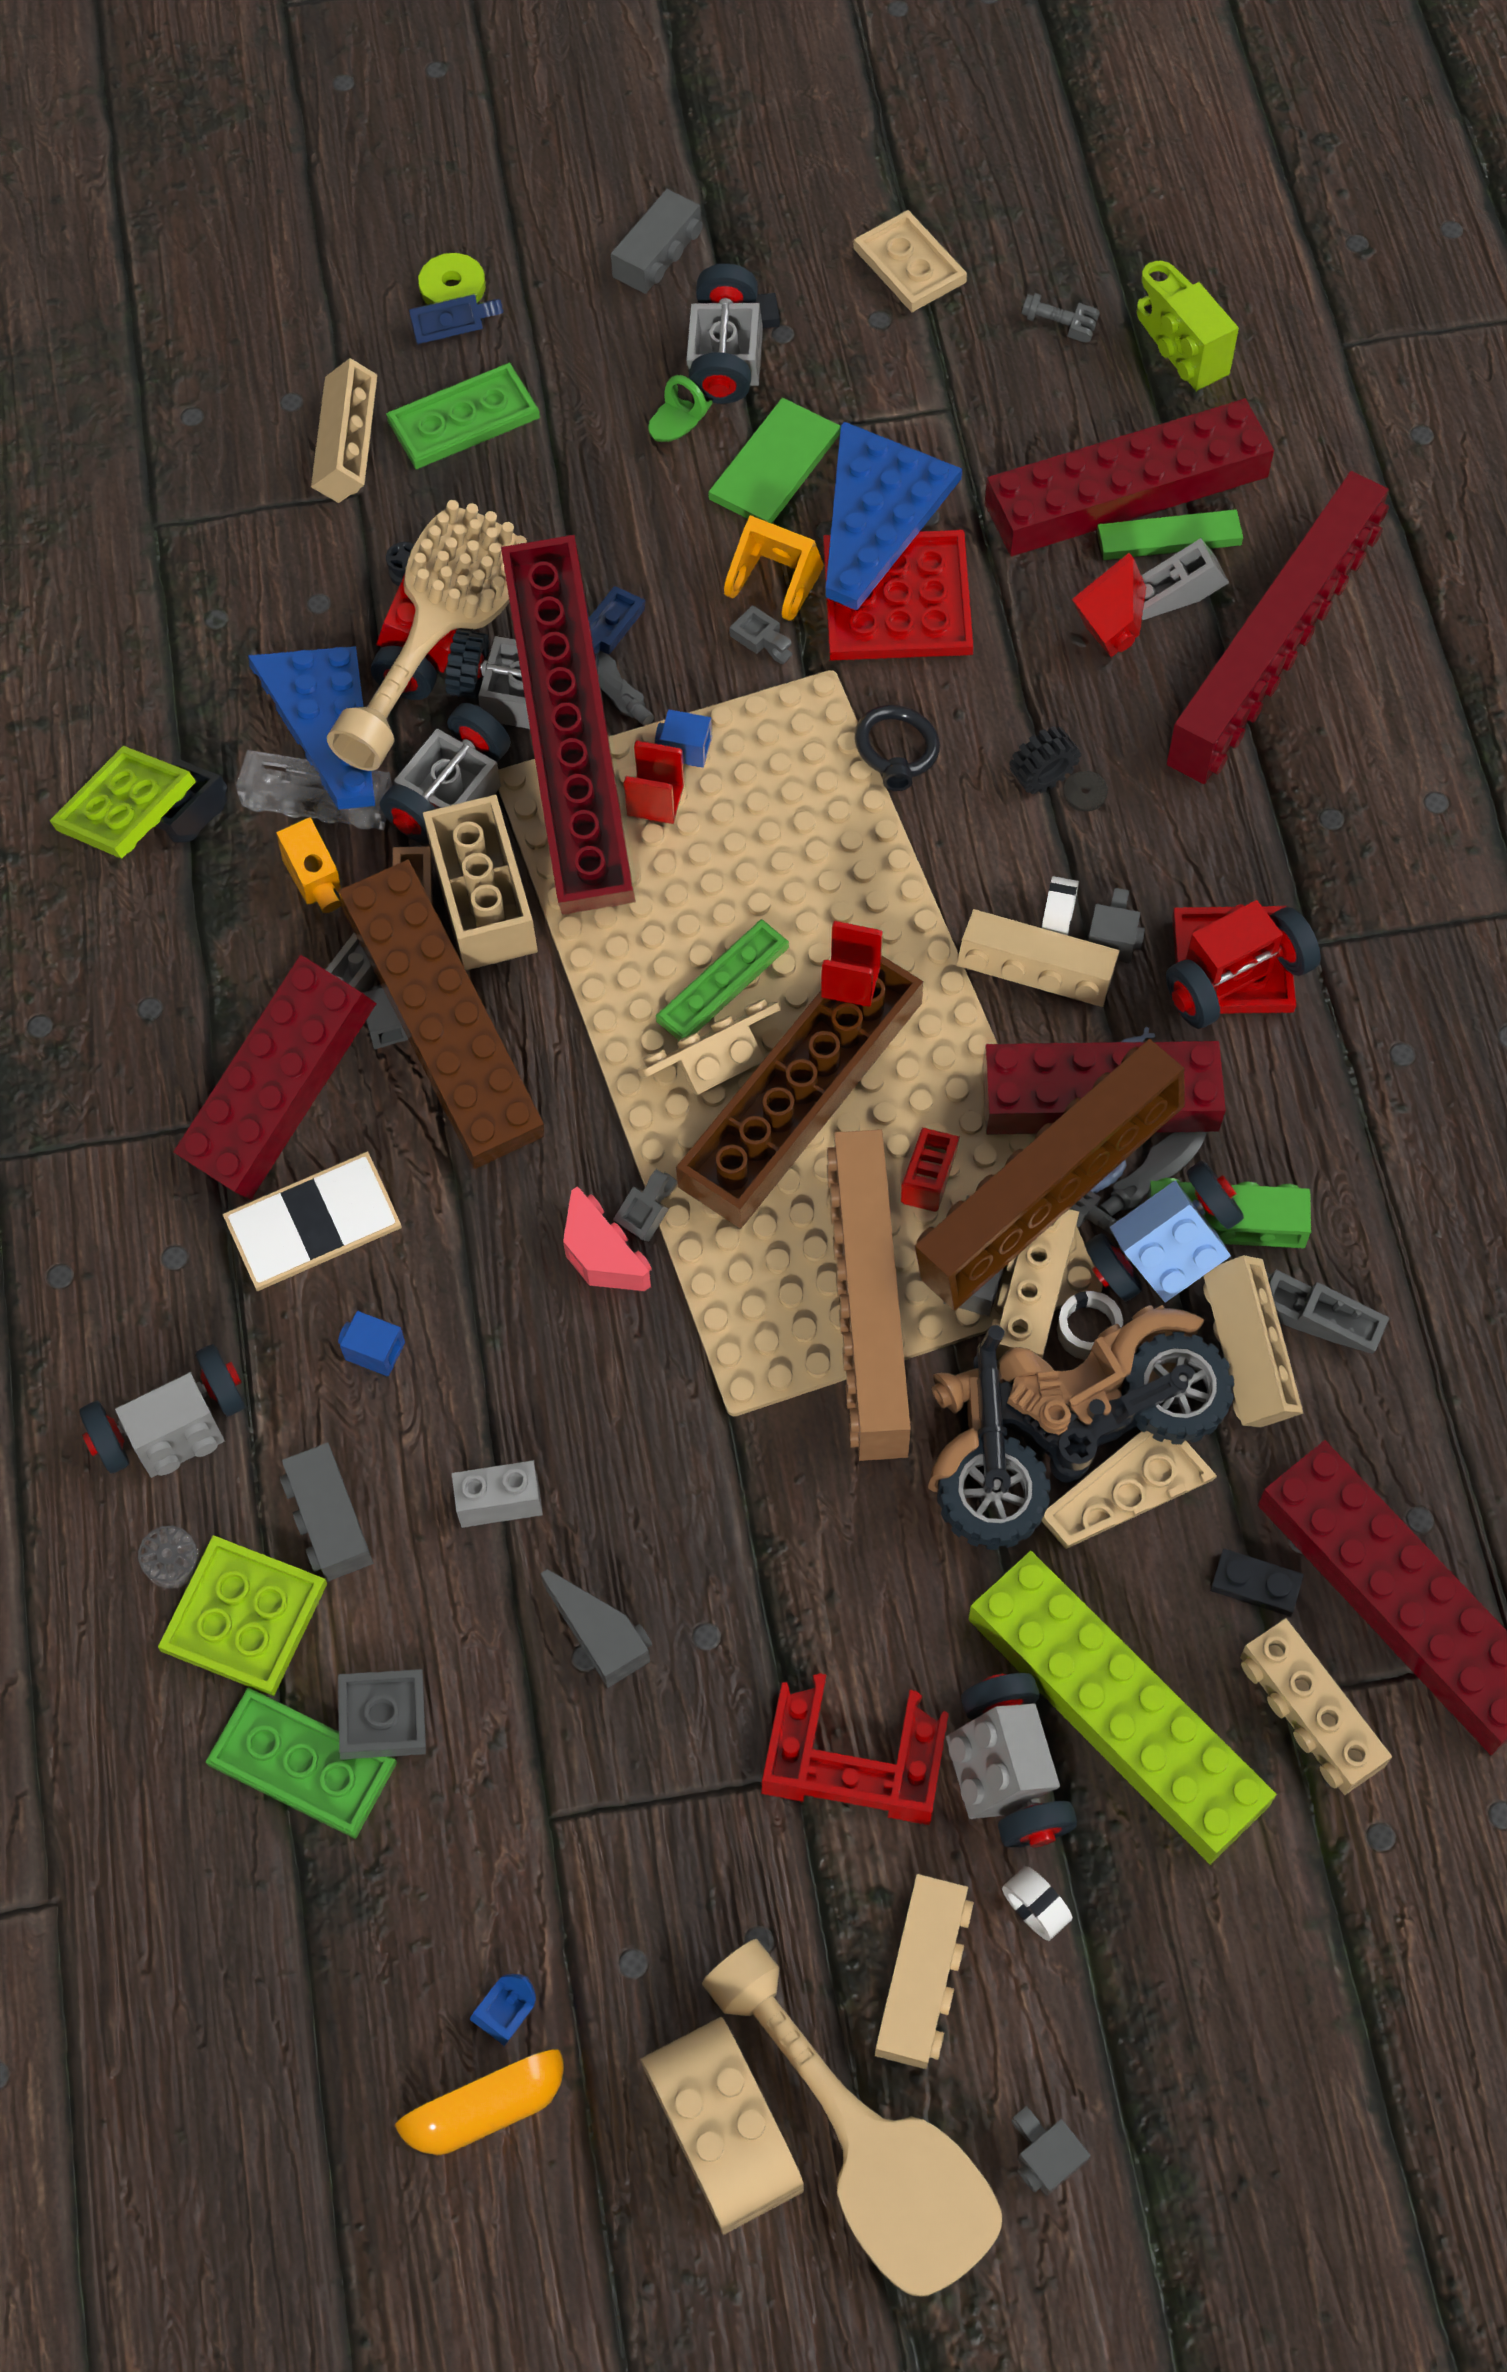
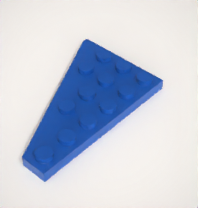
(878, 509)

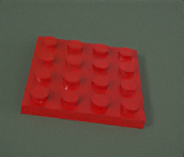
(915, 607)

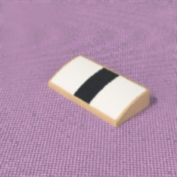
(312, 1221)

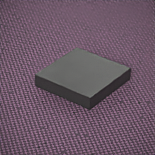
(381, 1714)

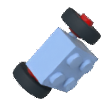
(1168, 1237)

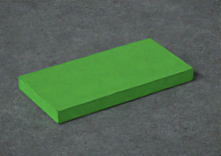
(463, 415)
(775, 462)
(299, 1763)

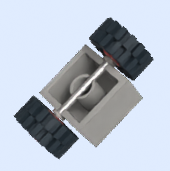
(492, 680)

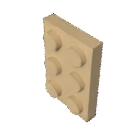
(910, 261)

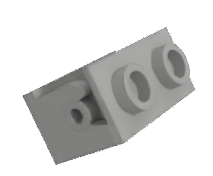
(497, 1494)

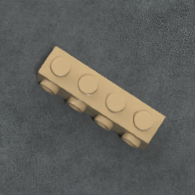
(344, 431)
(1037, 957)
(1035, 1287)
(1252, 1342)
(1314, 1707)
(922, 1971)

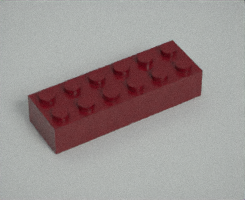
(275, 1077)
(1037, 1081)

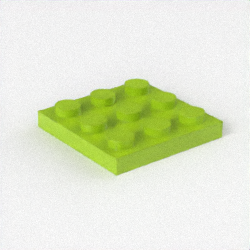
(122, 801)
(243, 1615)

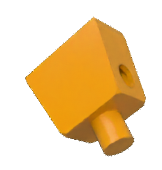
(310, 864)

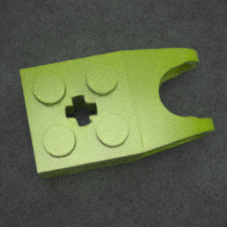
(1187, 326)

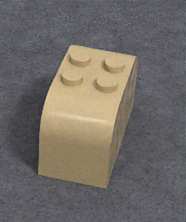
(480, 882)
(723, 2125)

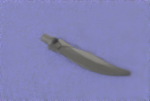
(626, 698)
(1162, 1162)

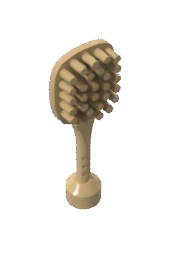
(454, 583)
(902, 2182)

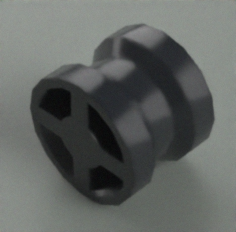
(396, 558)

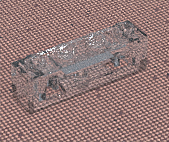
(301, 792)

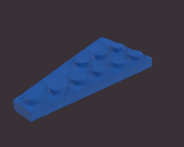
(309, 696)

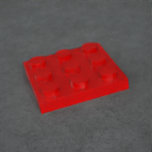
(1267, 995)

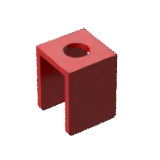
(658, 783)
(853, 964)

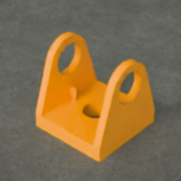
(781, 545)

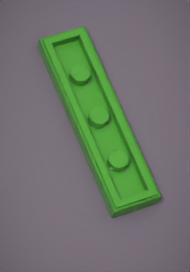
(1169, 534)
(722, 981)

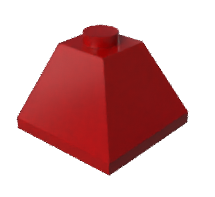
(1114, 606)

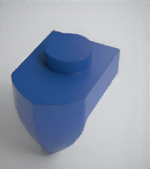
(505, 2007)

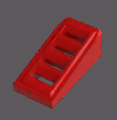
(924, 1191)

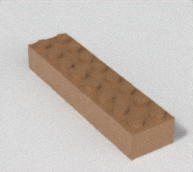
(868, 1296)

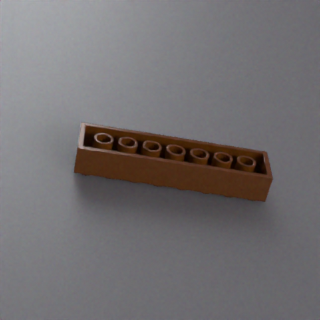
(441, 1014)
(794, 1095)
(1050, 1174)

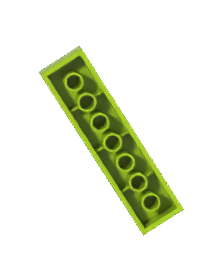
(1121, 1707)

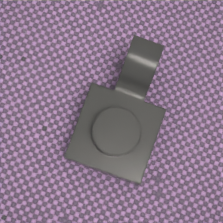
(760, 631)
(643, 1209)

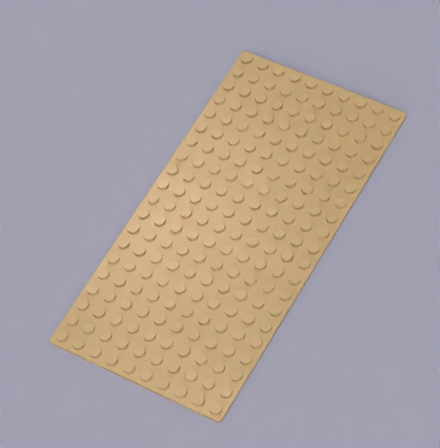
(802, 837)

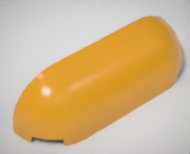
(484, 2105)

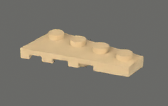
(1125, 1486)

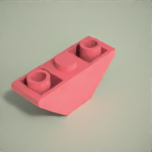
(600, 1248)

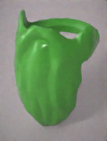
(678, 415)

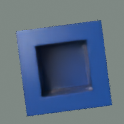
(687, 732)
(371, 1343)

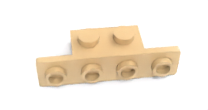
(717, 1054)

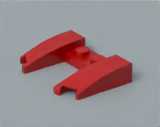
(900, 1788)

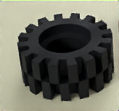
(1045, 760)

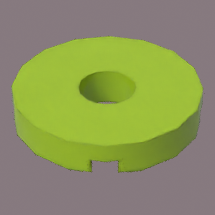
(451, 267)

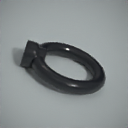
(897, 771)

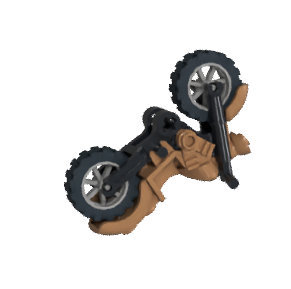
(1124, 1384)

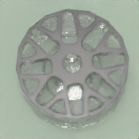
(169, 1557)

